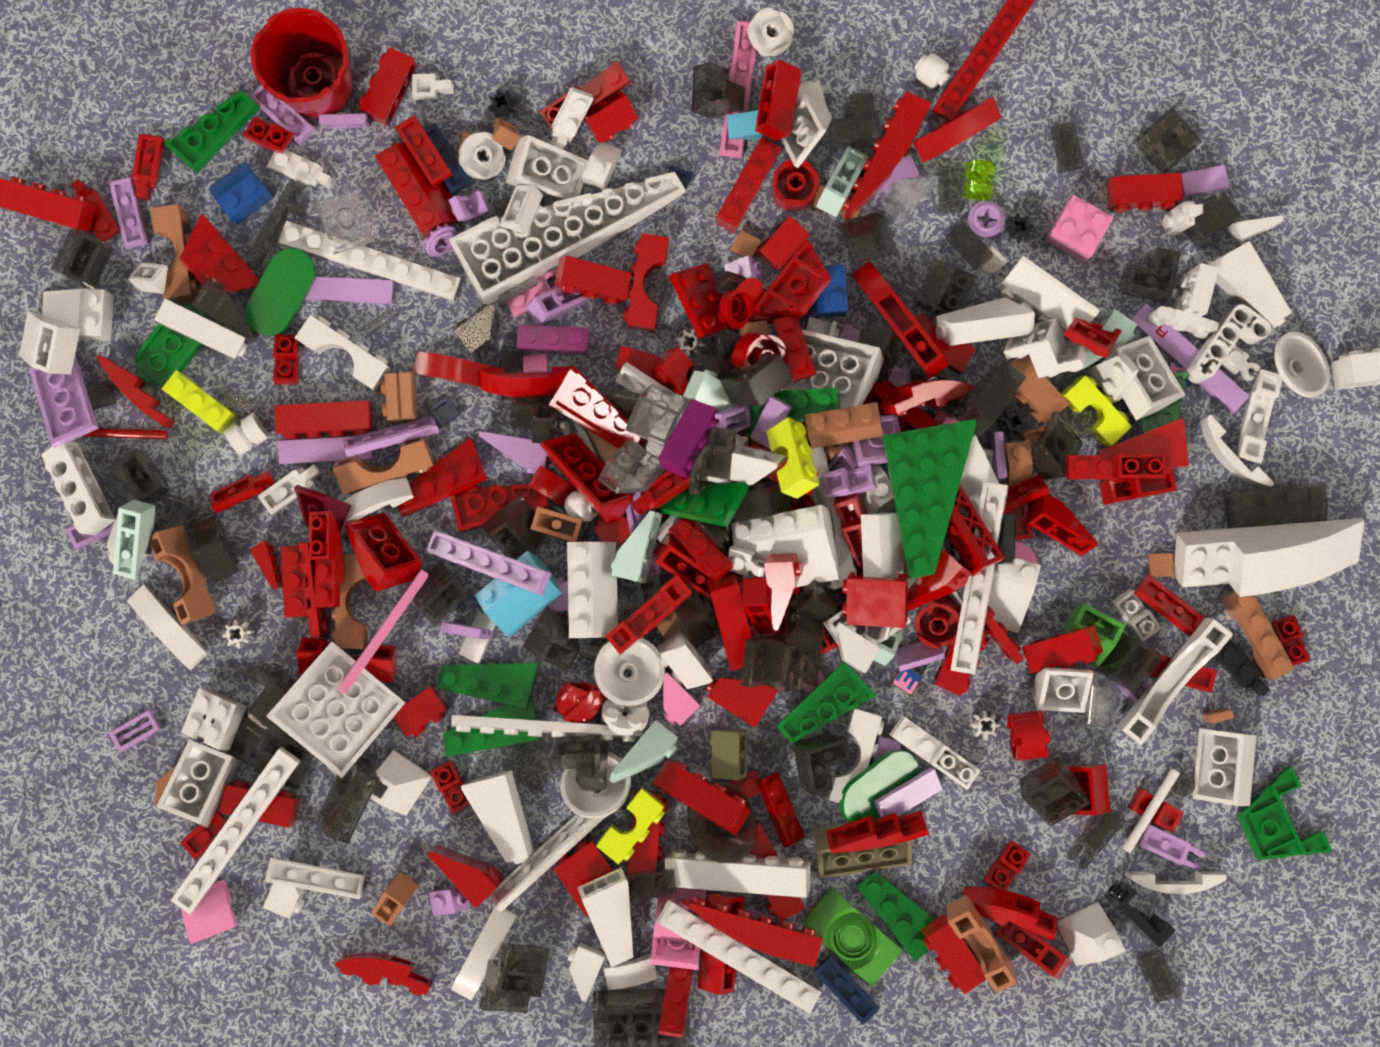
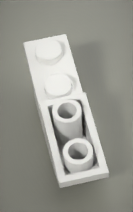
(934, 752)

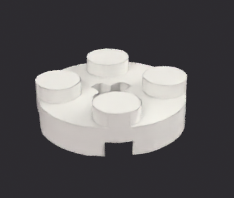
(761, 40)
(469, 160)
(625, 725)

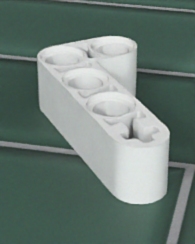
(1222, 346)

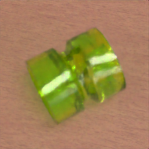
(979, 180)

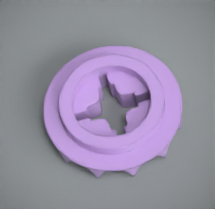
(994, 213)
(434, 246)

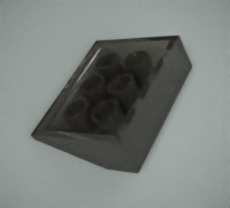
(1276, 505)
(632, 1019)

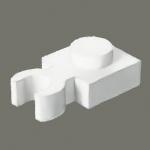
(1237, 362)

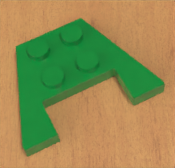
(1270, 827)

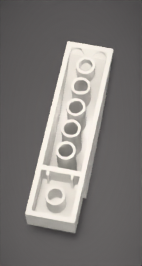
(1267, 556)

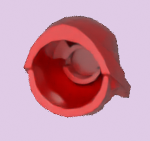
(579, 702)

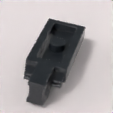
(1241, 668)

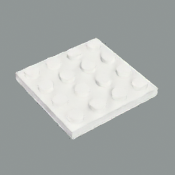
(333, 723)

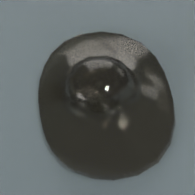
(716, 841)

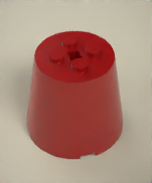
(296, 51)

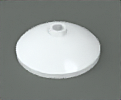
(1302, 364)
(645, 670)
(593, 804)

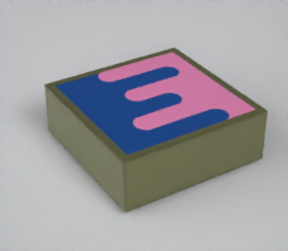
(907, 680)

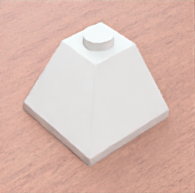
(1090, 935)

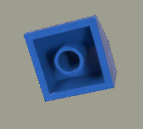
(240, 193)
(833, 298)

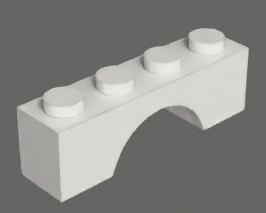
(320, 337)
(864, 728)

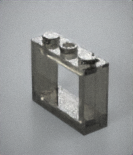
(347, 801)

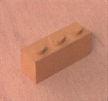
(1037, 392)
(844, 425)

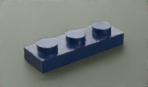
(459, 179)
(846, 989)

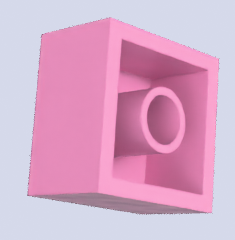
(1079, 229)

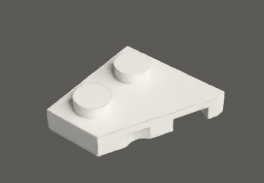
(1114, 375)

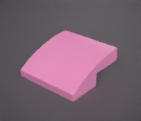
(211, 915)

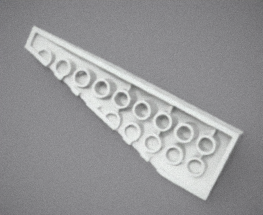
(504, 258)

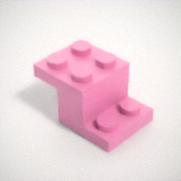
(668, 947)

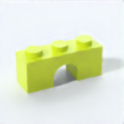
(199, 402)
(1110, 423)
(799, 473)
(619, 843)

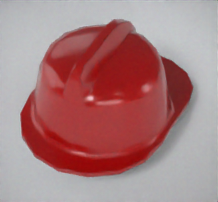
(738, 304)

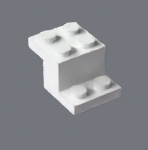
(1048, 349)

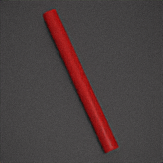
(128, 433)

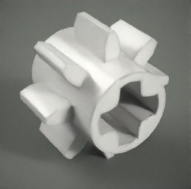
(685, 342)
(231, 635)
(978, 726)

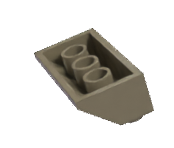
(855, 862)

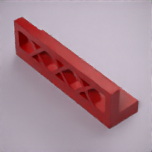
(966, 544)

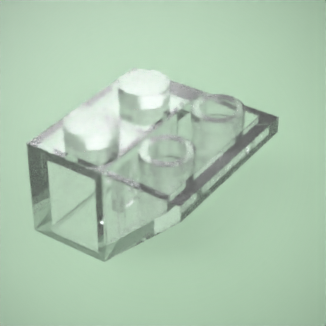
(631, 469)

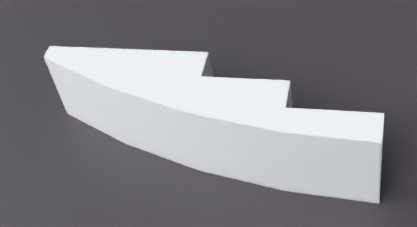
(167, 627)

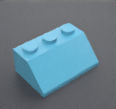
(513, 606)

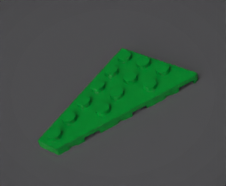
(924, 482)

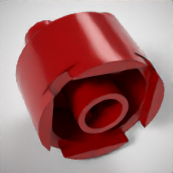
(794, 198)
(754, 346)
(942, 633)
(1028, 735)

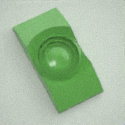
(852, 936)

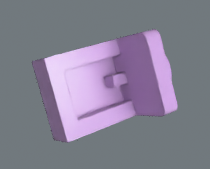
(469, 207)
(745, 267)
(447, 901)

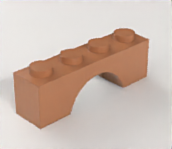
(172, 223)
(355, 474)
(195, 601)
(349, 631)
(1266, 647)
(992, 958)

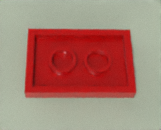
(700, 300)

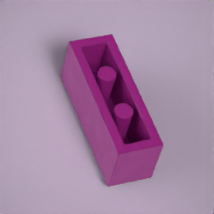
(553, 340)
(688, 438)

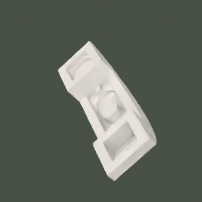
(1257, 415)
(1212, 432)
(377, 496)
(1203, 881)
(483, 949)

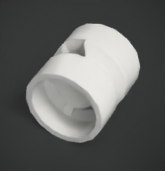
(244, 435)

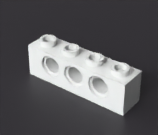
(78, 488)

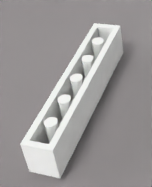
(747, 875)

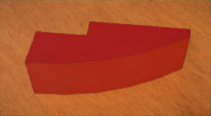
(1123, 490)
(849, 510)

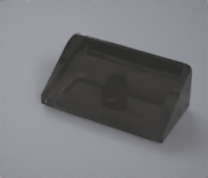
(1158, 976)

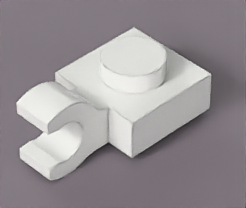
(427, 86)
(744, 562)

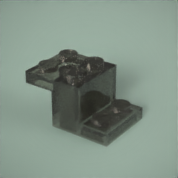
(779, 664)
(276, 686)
(514, 978)

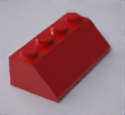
(426, 204)
(583, 470)

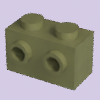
(728, 753)

